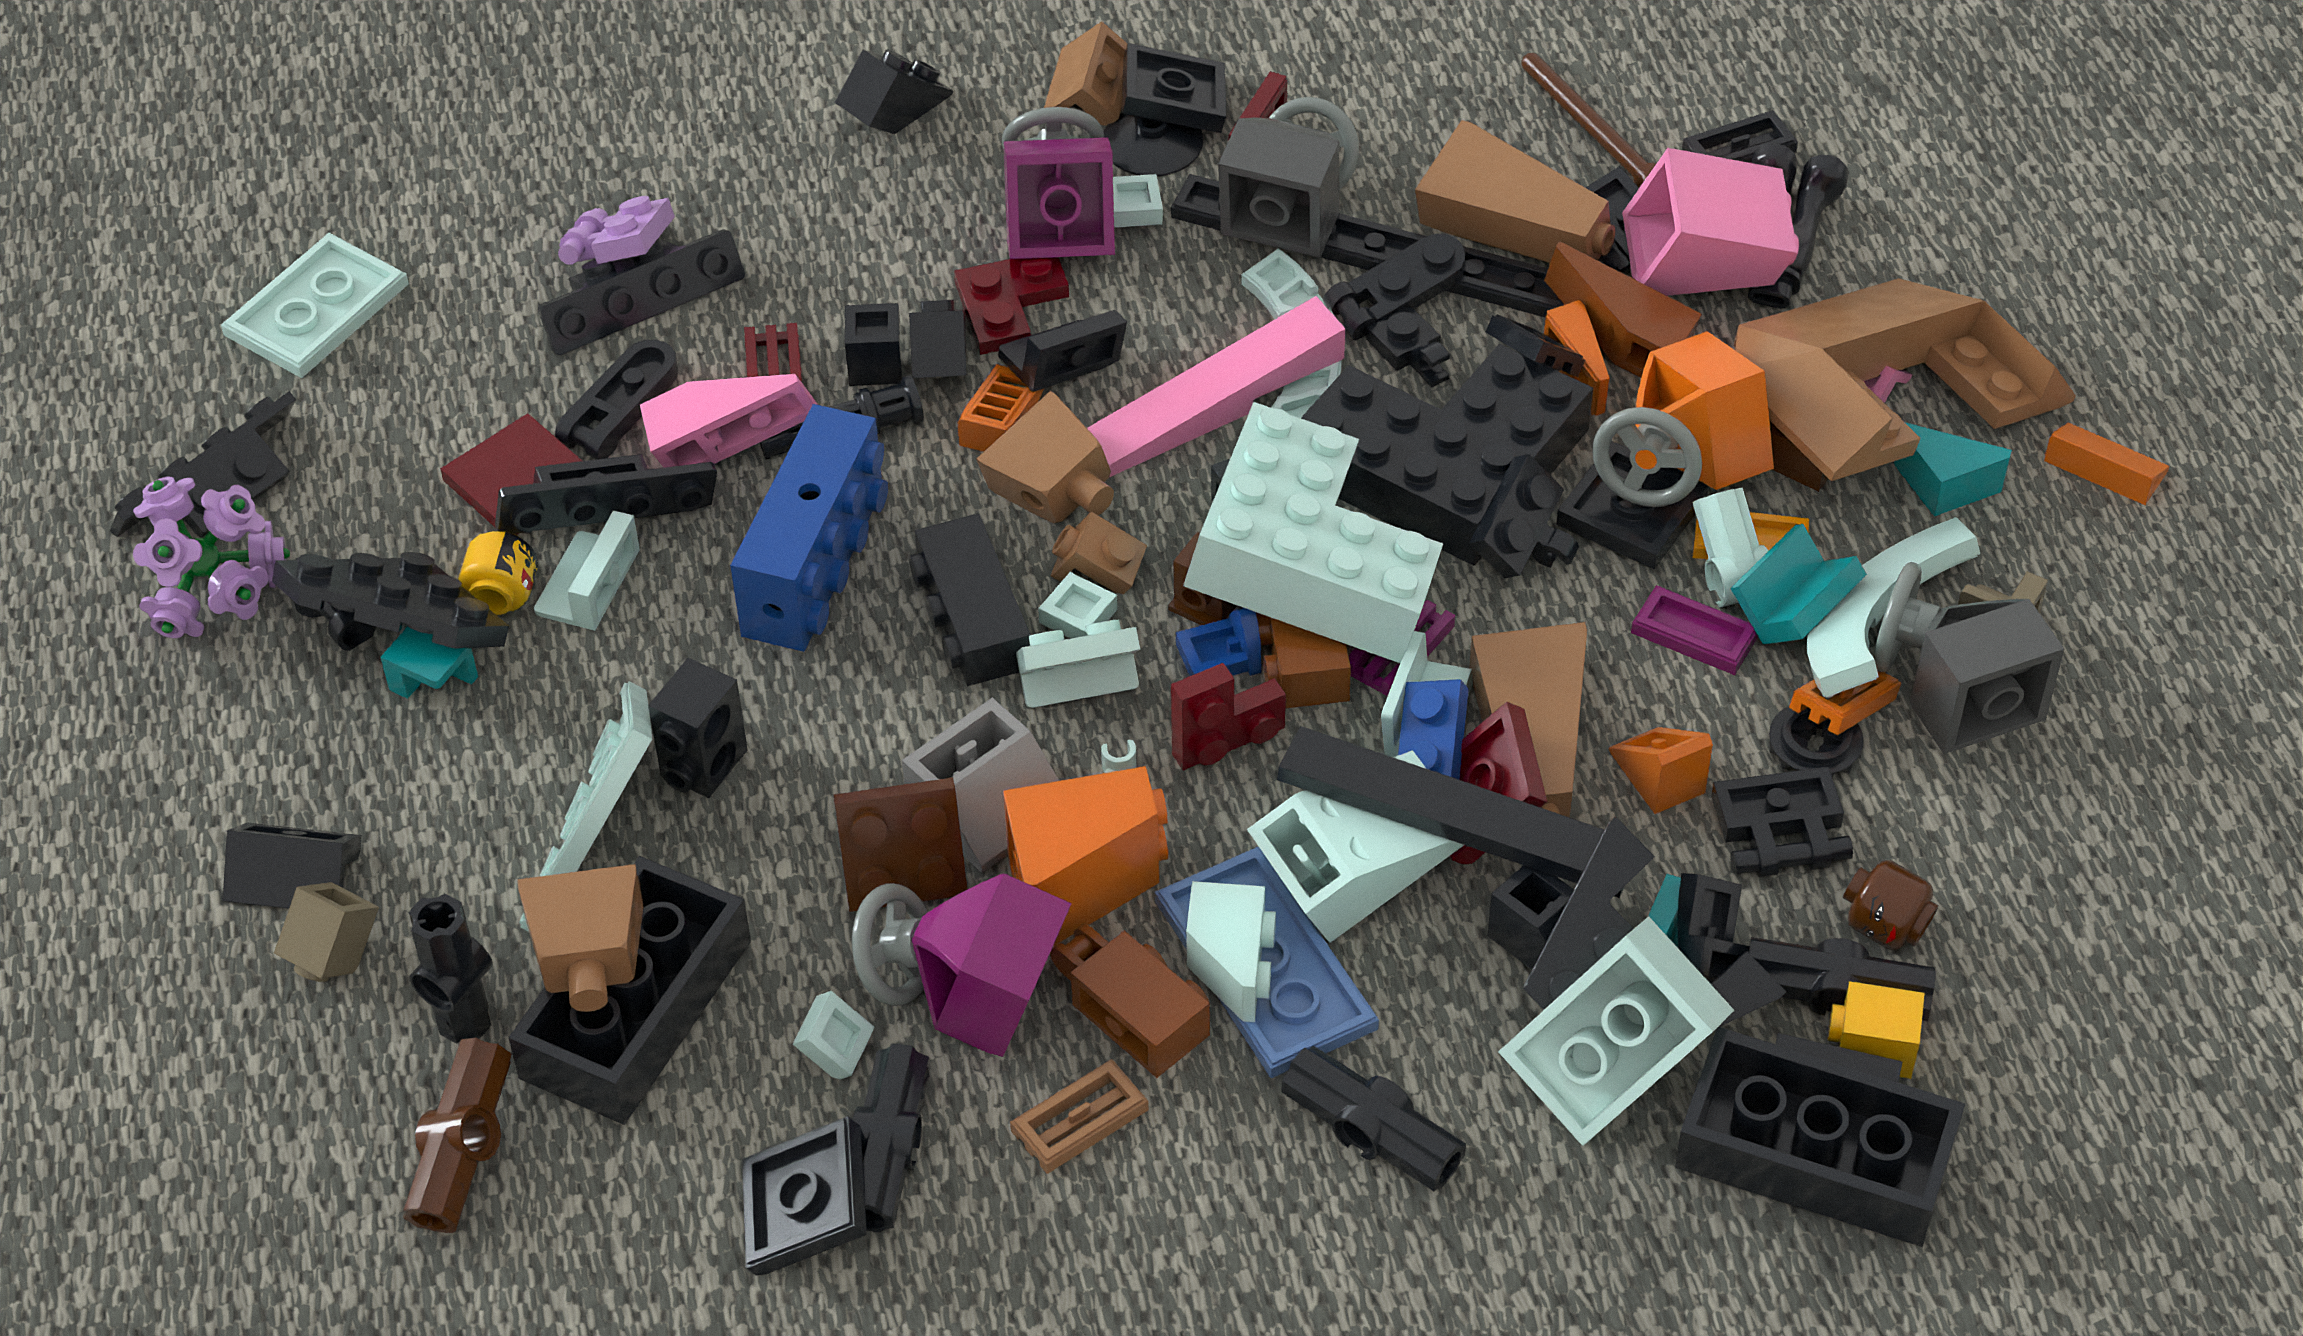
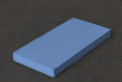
(1309, 989)

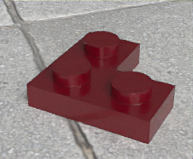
(999, 290)
(1214, 721)

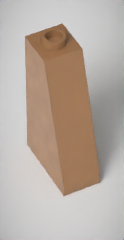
(1509, 199)
(1544, 676)

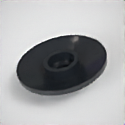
(1152, 145)

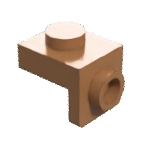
(1098, 552)

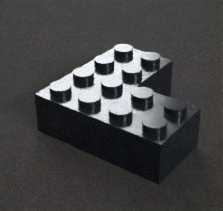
(1442, 466)

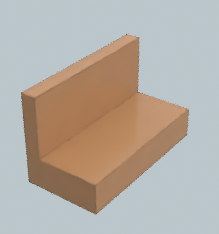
(1090, 74)

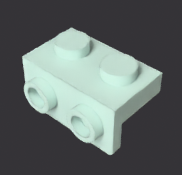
(1078, 667)

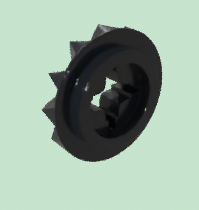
(1790, 738)

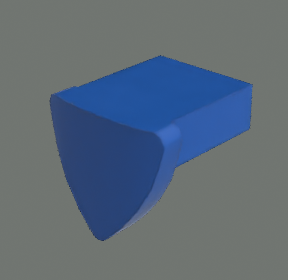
(1227, 641)

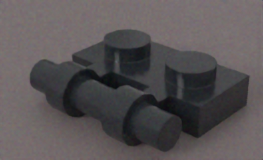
(1778, 806)

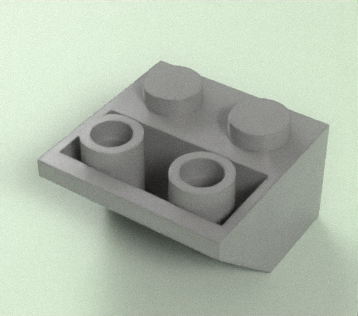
(984, 756)

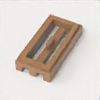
(1088, 1135)

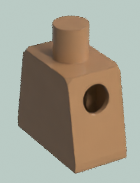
(1049, 463)
(584, 930)

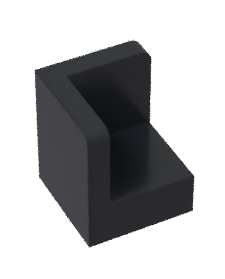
(873, 344)

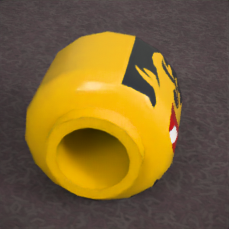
(499, 570)

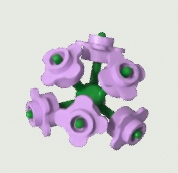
(174, 553)

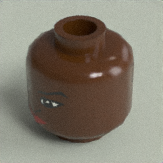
(1890, 905)

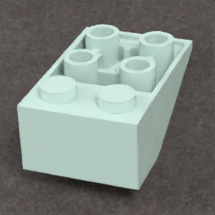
(1344, 858)

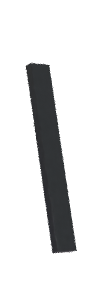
(1368, 244)

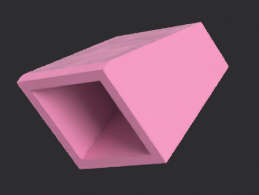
(1709, 225)

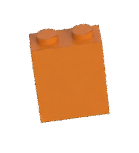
(1088, 840)

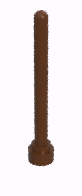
(1587, 118)

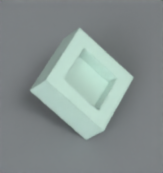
(1137, 201)
(1075, 605)
(833, 1035)

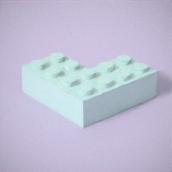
(1298, 557)

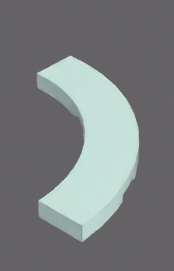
(1280, 288)
(1840, 640)

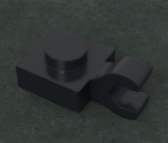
(1409, 340)

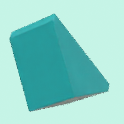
(1953, 469)

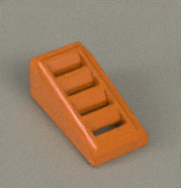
(1573, 328)
(981, 432)

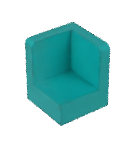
(418, 660)

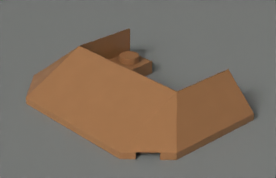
(1828, 348)

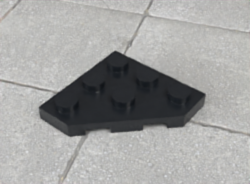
(393, 593)

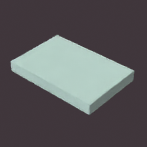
(314, 305)

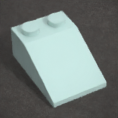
(1616, 1031)

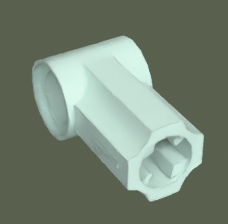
(1728, 541)

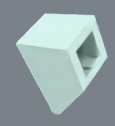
(1226, 943)

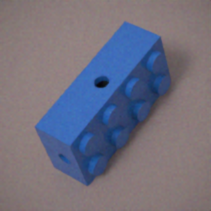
(809, 528)

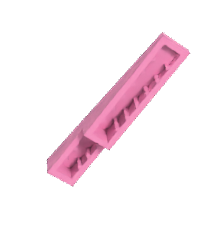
(1222, 386)

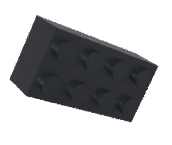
(616, 1053)
(1819, 1136)

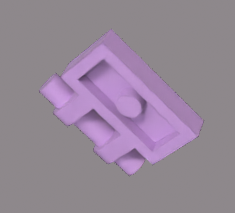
(616, 236)

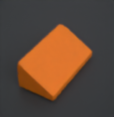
(2105, 462)

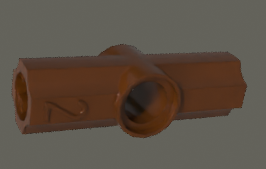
(457, 1135)

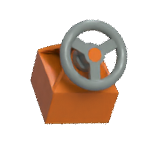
(1693, 412)

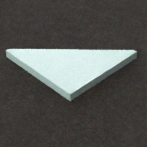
(612, 767)

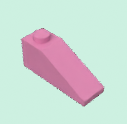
(722, 417)

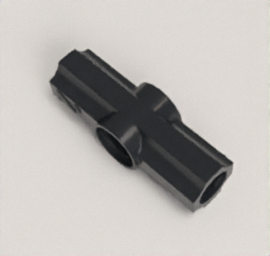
(450, 968)
(1824, 971)
(1373, 1117)
(890, 1129)

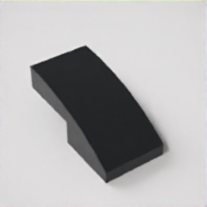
(1708, 923)

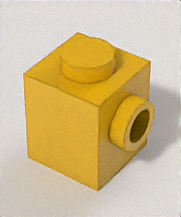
(1879, 1023)

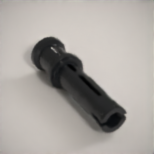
(887, 405)

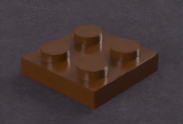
(901, 838)

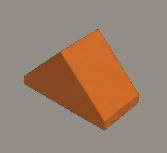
(1666, 765)

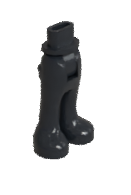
(1819, 186)

